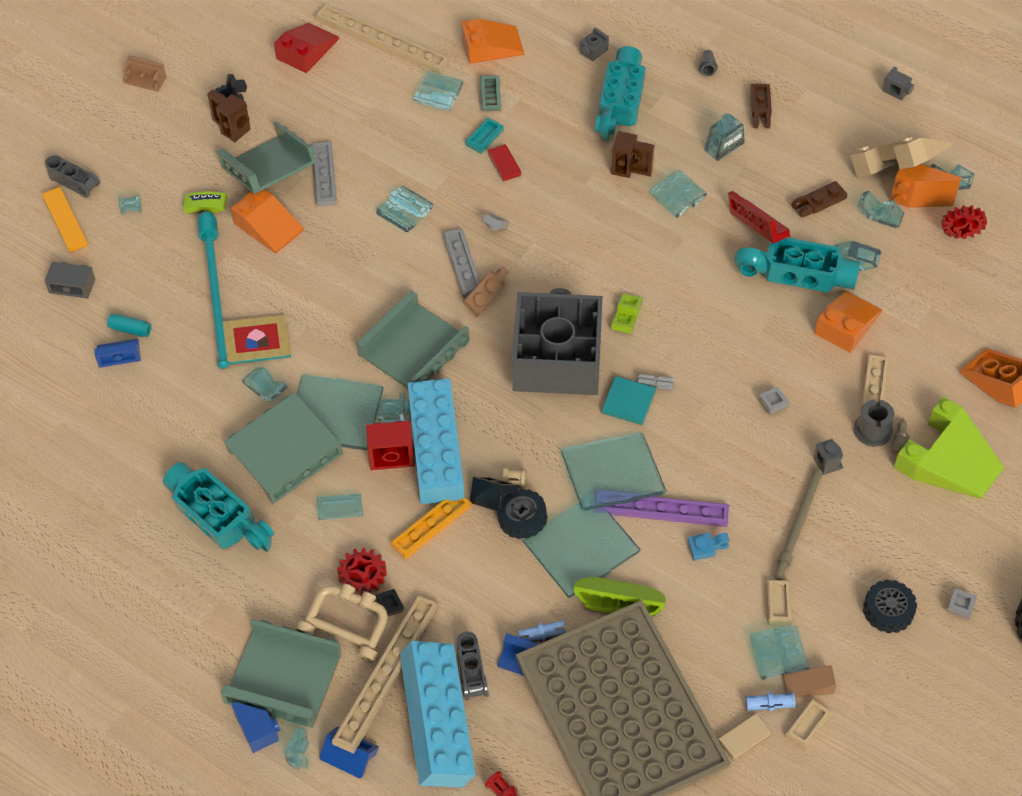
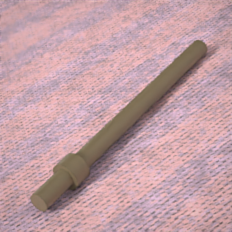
(785, 557)

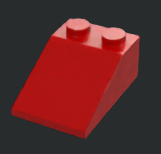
(304, 46)

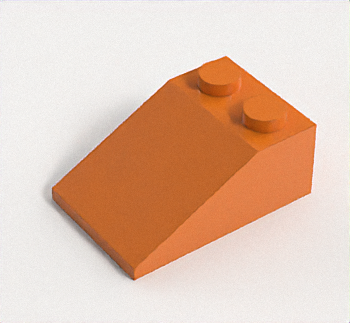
(490, 40)
(925, 187)
(266, 220)
(846, 320)
(997, 376)

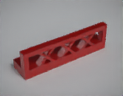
(757, 218)

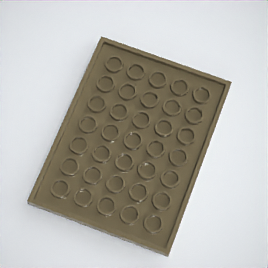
(622, 708)

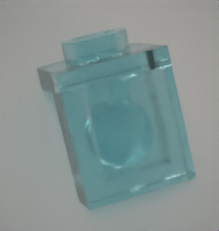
(393, 409)
(295, 749)

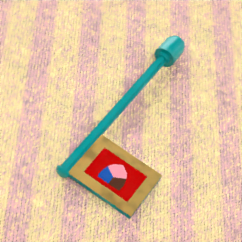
(245, 338)

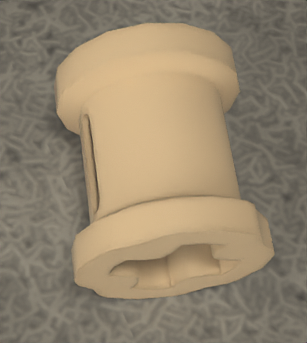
(515, 476)

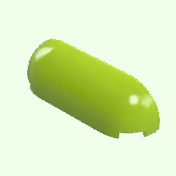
(612, 595)

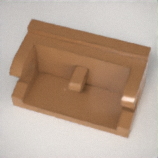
(144, 73)

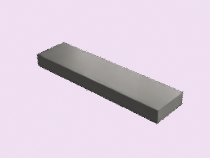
(324, 174)
(461, 260)

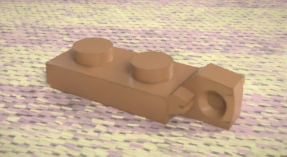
(485, 291)

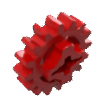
(964, 222)
(372, 568)

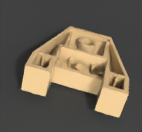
(906, 153)

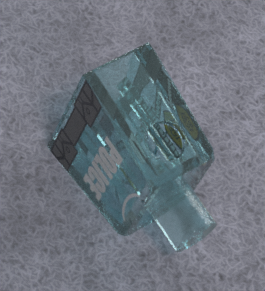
(724, 137)

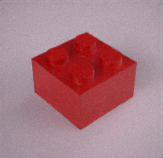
(390, 445)

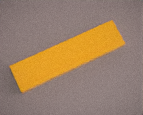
(64, 219)
(429, 526)

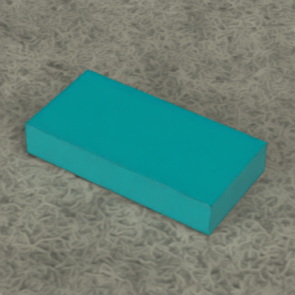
(484, 135)

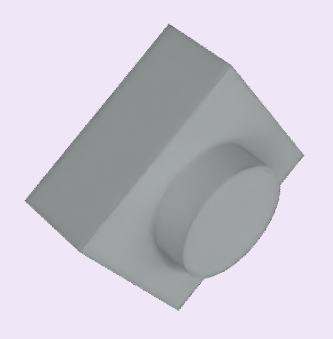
(495, 222)
(773, 400)
(961, 603)

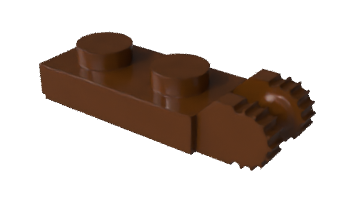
(761, 104)
(820, 199)

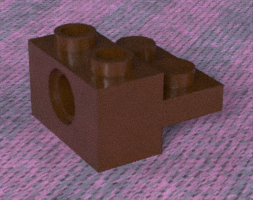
(230, 114)
(631, 156)

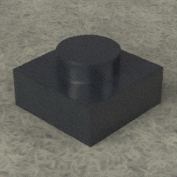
(390, 602)

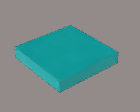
(628, 400)

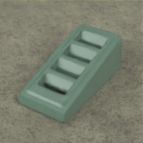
(490, 80)

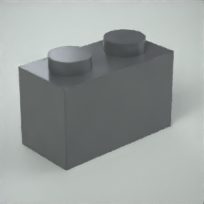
(70, 280)

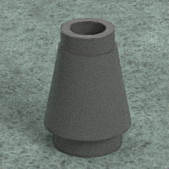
(708, 63)

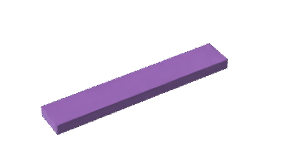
(674, 510)

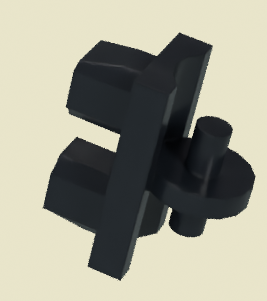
(232, 87)

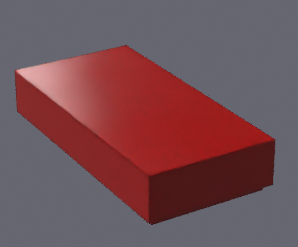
(504, 162)

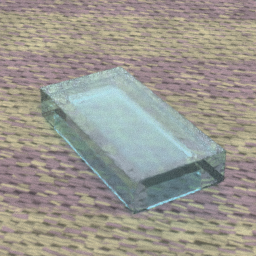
(339, 506)

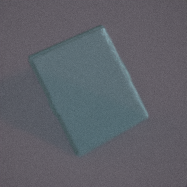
(342, 407)
(613, 471)
(581, 546)

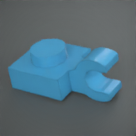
(704, 546)

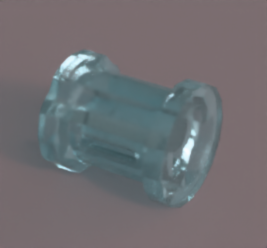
(130, 204)

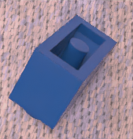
(256, 725)

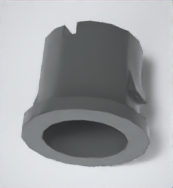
(865, 425)

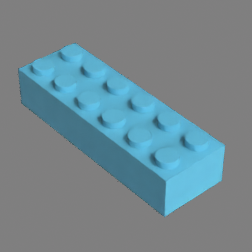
(435, 441)
(437, 714)

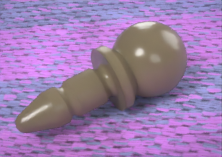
(900, 437)

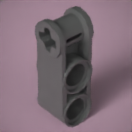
(71, 175)
(473, 680)

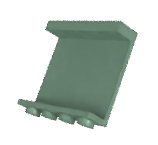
(269, 161)
(411, 342)
(284, 447)
(284, 673)

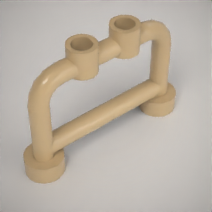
(347, 593)

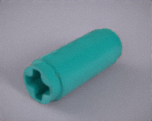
(129, 325)

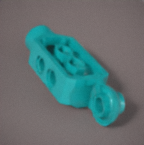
(621, 92)
(800, 265)
(215, 508)

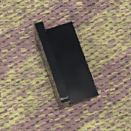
(490, 492)

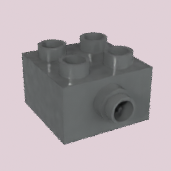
(557, 343)

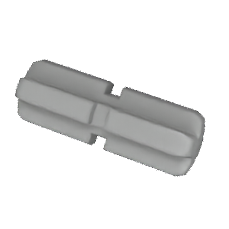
(660, 382)

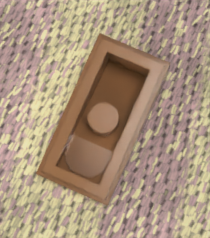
(811, 681)

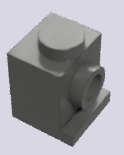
(594, 44)
(897, 84)
(831, 454)

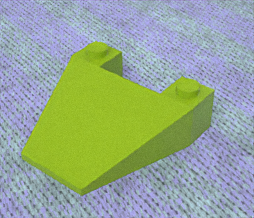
(957, 459)

